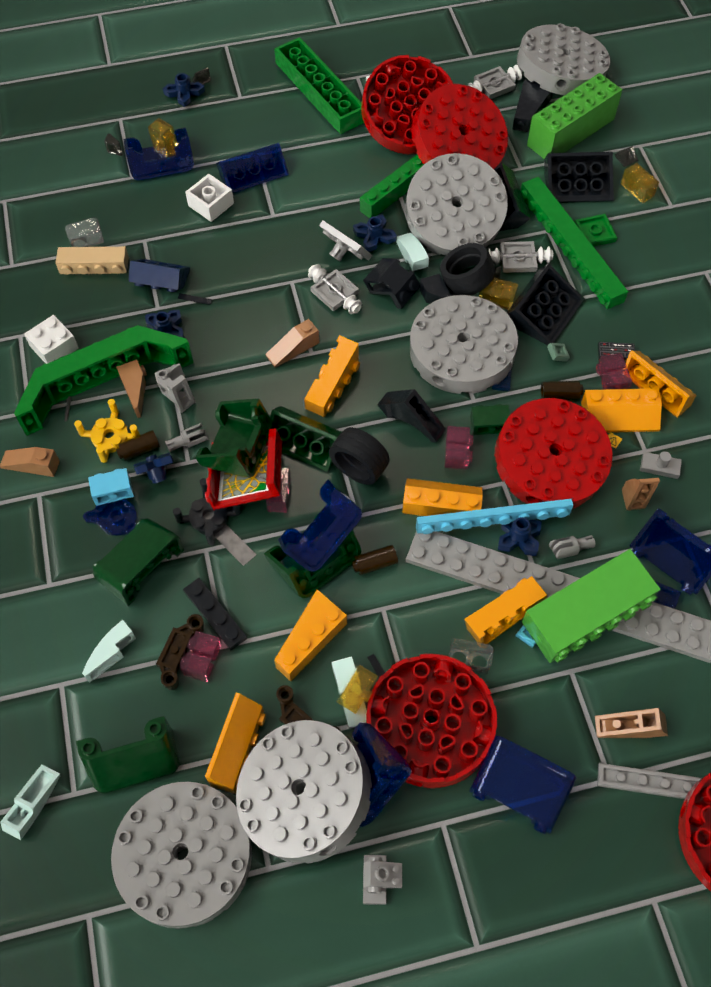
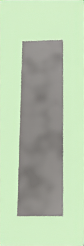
(233, 543)

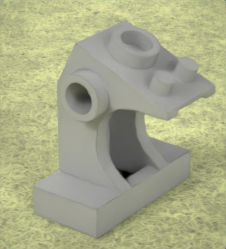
(171, 382)
(379, 876)

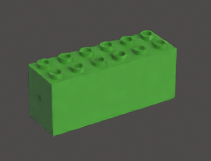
(574, 116)
(590, 606)

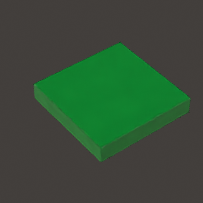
(597, 229)

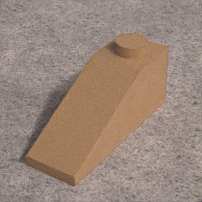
(294, 343)
(134, 383)
(31, 460)
(639, 492)
(632, 724)

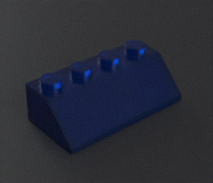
(253, 168)

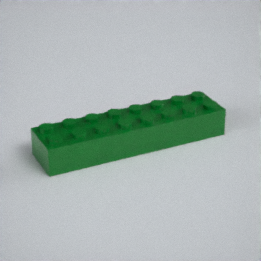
(319, 85)

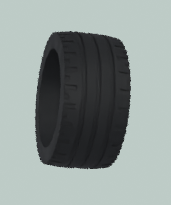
(462, 258)
(359, 455)

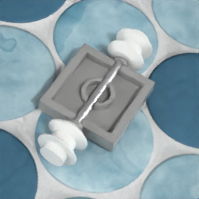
(496, 81)
(520, 256)
(334, 289)

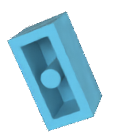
(110, 486)

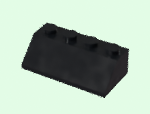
(517, 212)

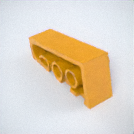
(333, 377)
(504, 611)
(312, 632)

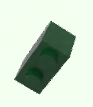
(488, 419)

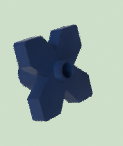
(183, 89)
(374, 232)
(165, 322)
(154, 467)
(521, 534)

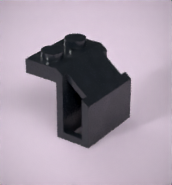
(392, 280)

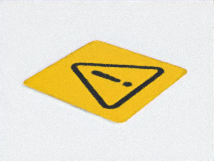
(614, 439)

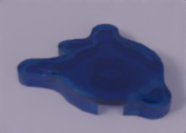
(113, 517)

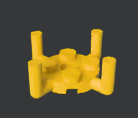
(102, 427)

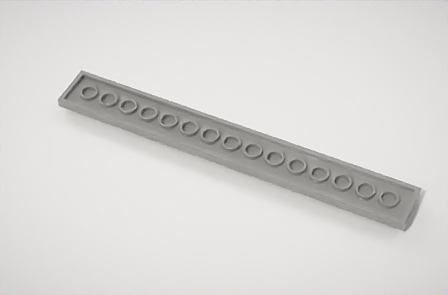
(502, 572)

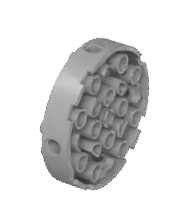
(559, 54)
(461, 182)
(463, 344)
(311, 822)
(147, 849)

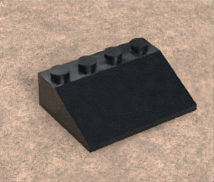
(580, 176)
(545, 305)

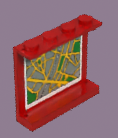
(231, 490)

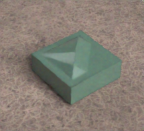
(558, 352)

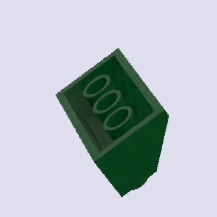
(304, 437)

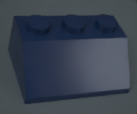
(158, 274)

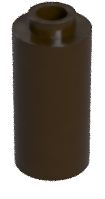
(561, 389)
(138, 446)
(375, 560)

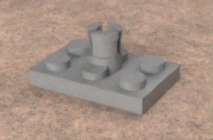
(343, 243)

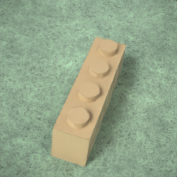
(92, 260)

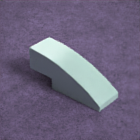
(412, 251)
(108, 651)
(342, 671)
(30, 802)

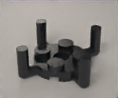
(199, 509)

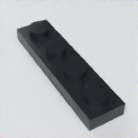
(215, 614)

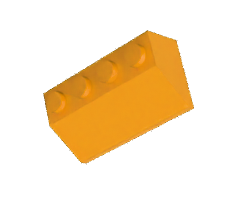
(649, 375)
(625, 409)
(437, 498)
(235, 743)

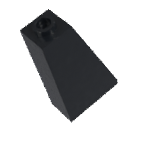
(530, 102)

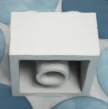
(209, 197)
(51, 340)

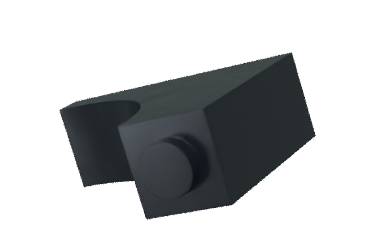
(412, 409)

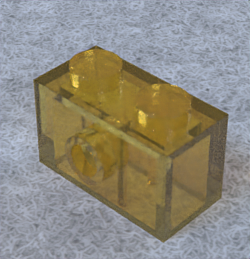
(163, 137)
(639, 182)
(500, 293)
(357, 689)

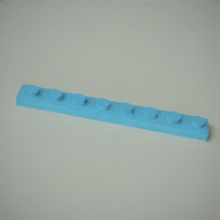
(492, 516)

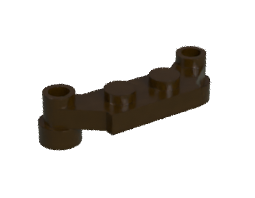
(176, 648)
(289, 710)

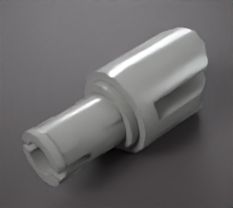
(184, 439)
(571, 546)

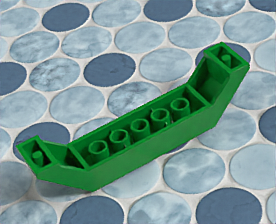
(93, 367)

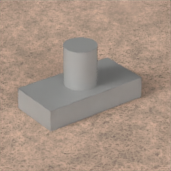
(661, 464)

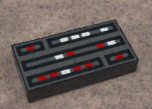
(609, 348)

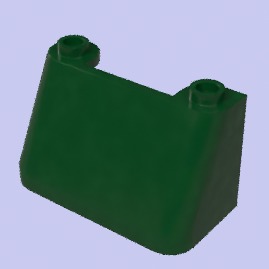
(239, 438)
(136, 558)
(307, 582)
(131, 762)

